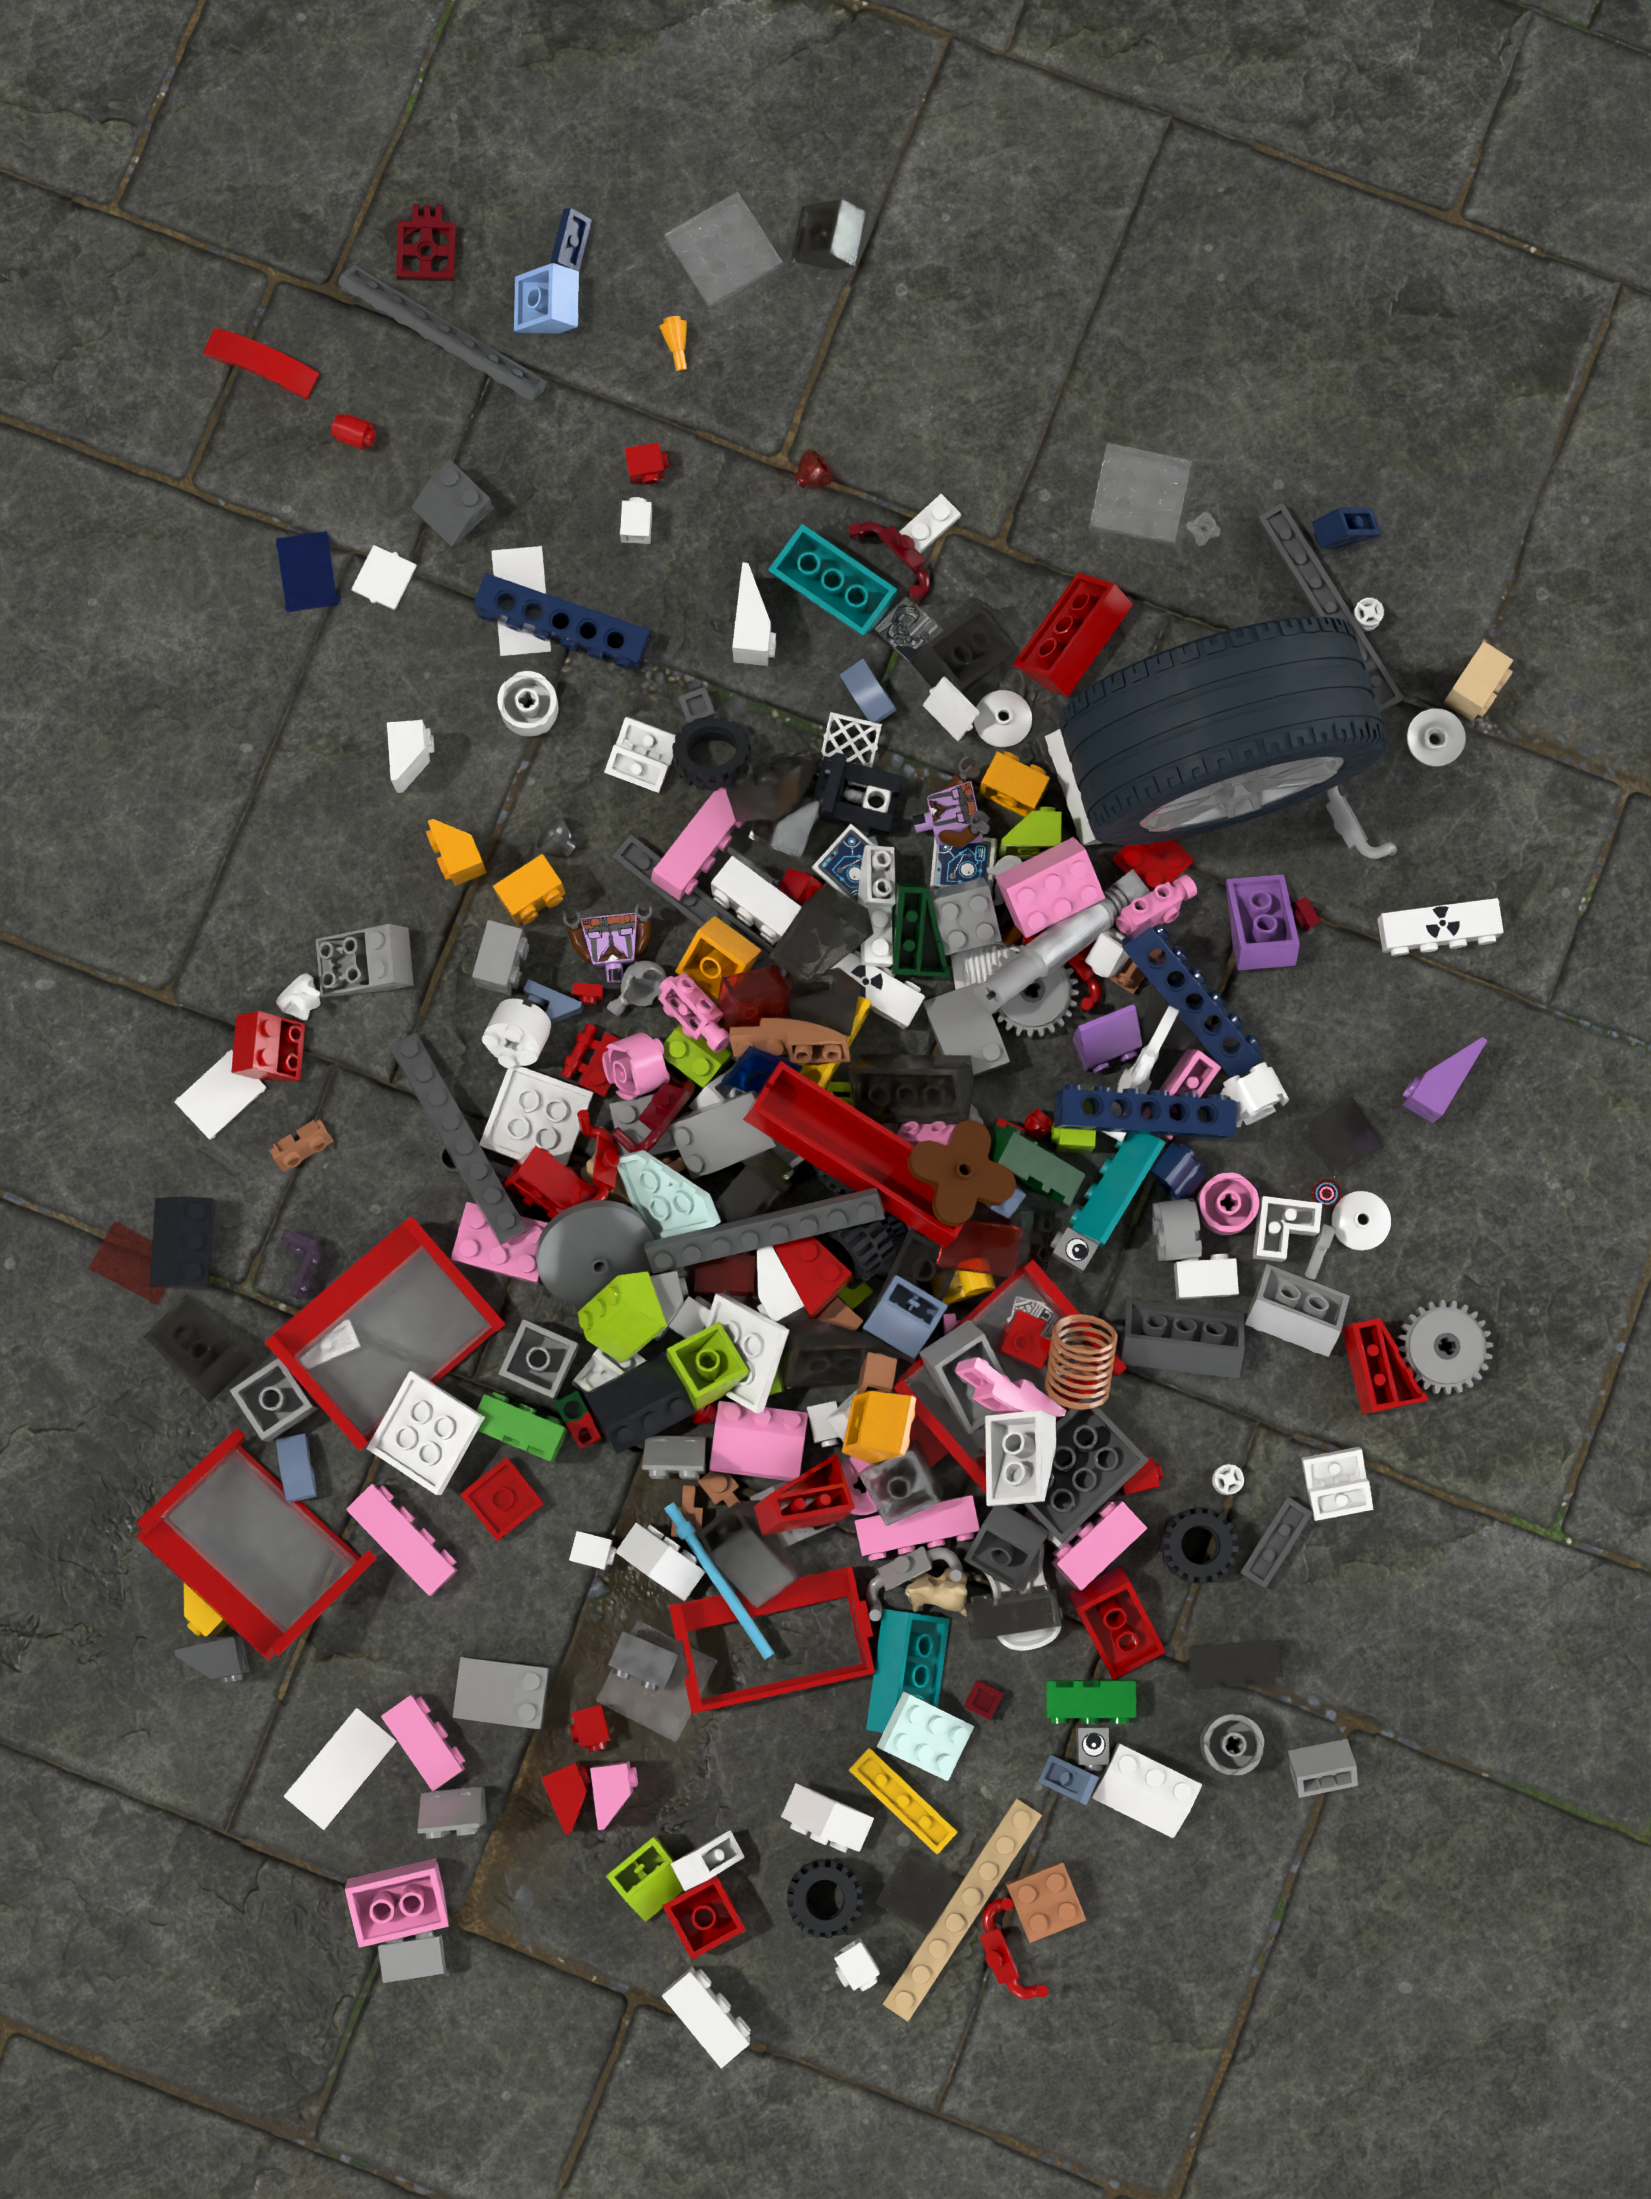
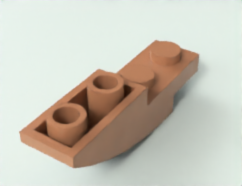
(798, 1039)

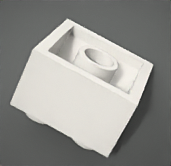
(408, 751)

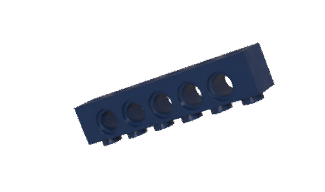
(495, 590)
(1233, 1059)
(1070, 1112)

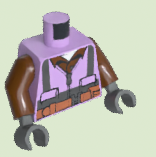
(954, 810)
(611, 939)

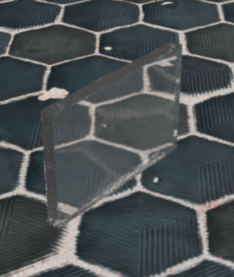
(754, 865)

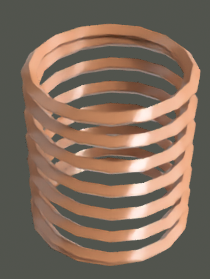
(1083, 1354)

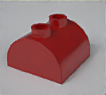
(704, 1917)

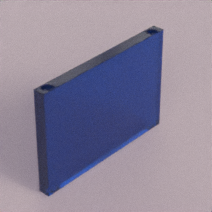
(307, 571)

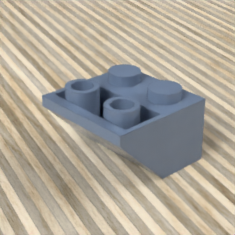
(904, 1316)

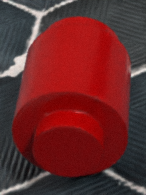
(353, 431)

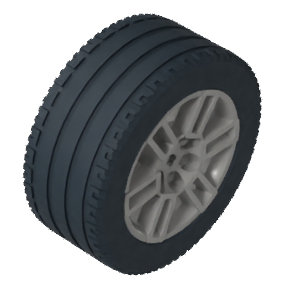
(1222, 730)

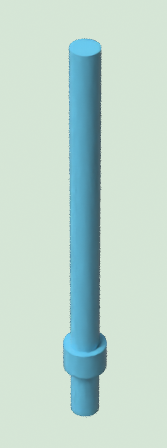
(686, 1531)

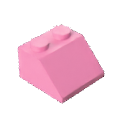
(611, 1789)

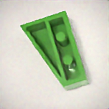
(521, 1427)

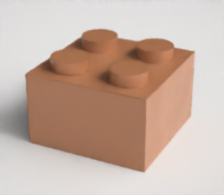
(1045, 1901)

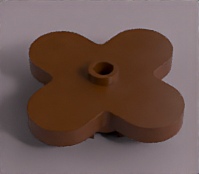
(954, 1192)

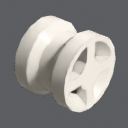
(1371, 609)
(1232, 1480)

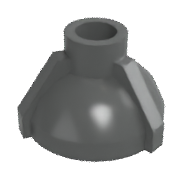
(555, 838)

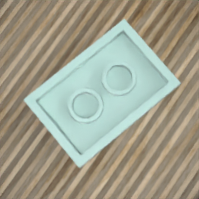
(925, 1736)

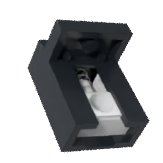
(831, 780)

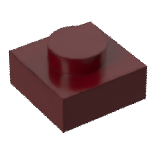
(1305, 915)
(983, 1700)

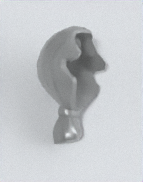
(639, 986)

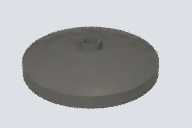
(590, 1248)

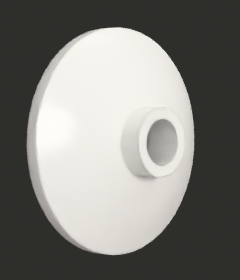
(1445, 727)
(998, 732)
(1346, 1222)

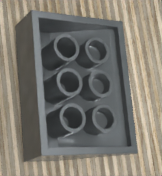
(1086, 1470)

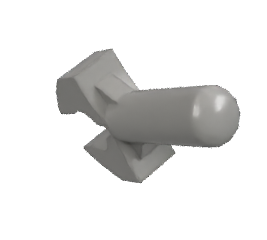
(1323, 1242)

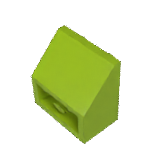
(646, 1879)

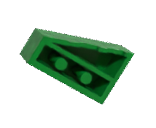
(1089, 1700)

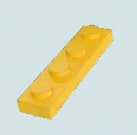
(903, 1801)

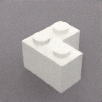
(1277, 1219)
(661, 1560)
(826, 1819)

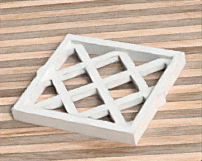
(855, 721)

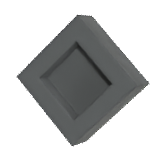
(696, 705)

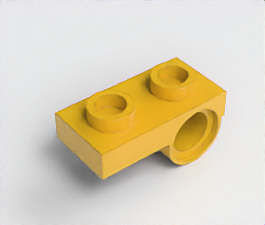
(967, 1285)

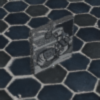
(907, 628)

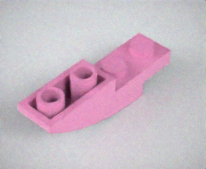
(1001, 1395)

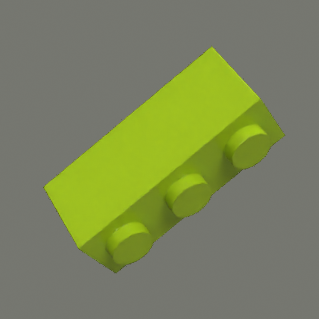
(623, 1316)

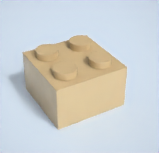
(1475, 687)

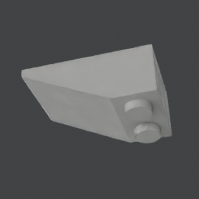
(966, 1028)
(718, 1135)
(941, 1361)
(501, 1693)

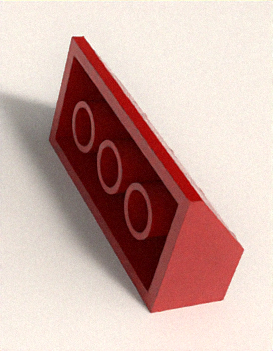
(1073, 633)

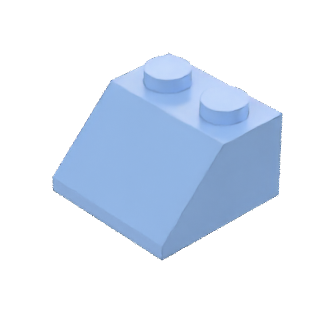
(546, 300)

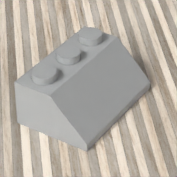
(1297, 1310)

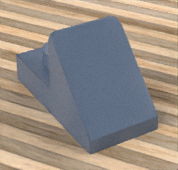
(559, 1005)
(1068, 1779)

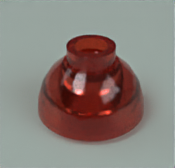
(813, 471)

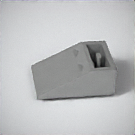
(365, 961)
(675, 1456)
(452, 1810)

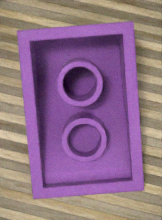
(1262, 922)
(1108, 1039)
(1436, 1088)

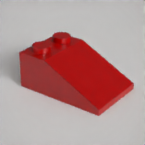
(1117, 1623)

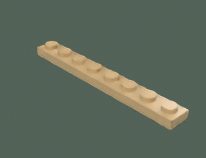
(962, 1909)

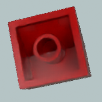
(568, 1793)

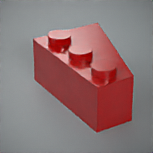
(545, 1181)
(814, 1272)
(1378, 1368)
(807, 1501)

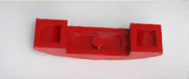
(261, 361)

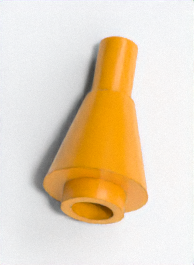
(675, 336)

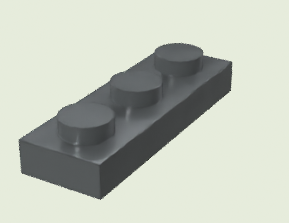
(1275, 1542)

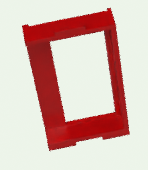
(802, 1592)

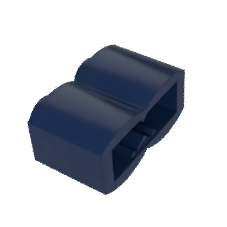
(1178, 1171)

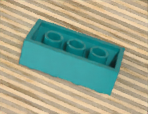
(833, 581)
(1117, 1187)
(908, 1661)

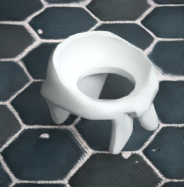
(299, 997)

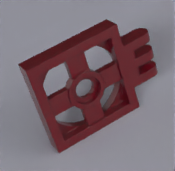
(426, 224)

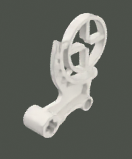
(1139, 1073)

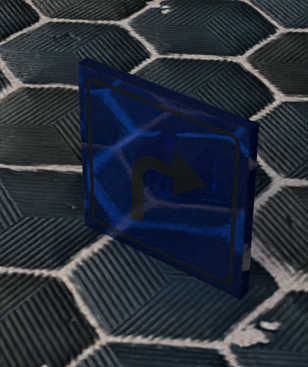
(753, 1070)

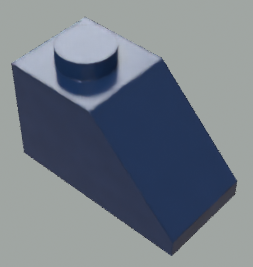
(1345, 527)

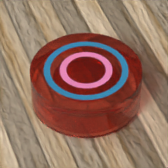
(1326, 1192)

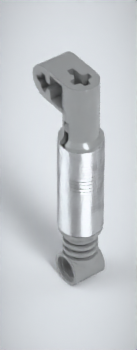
(1058, 946)

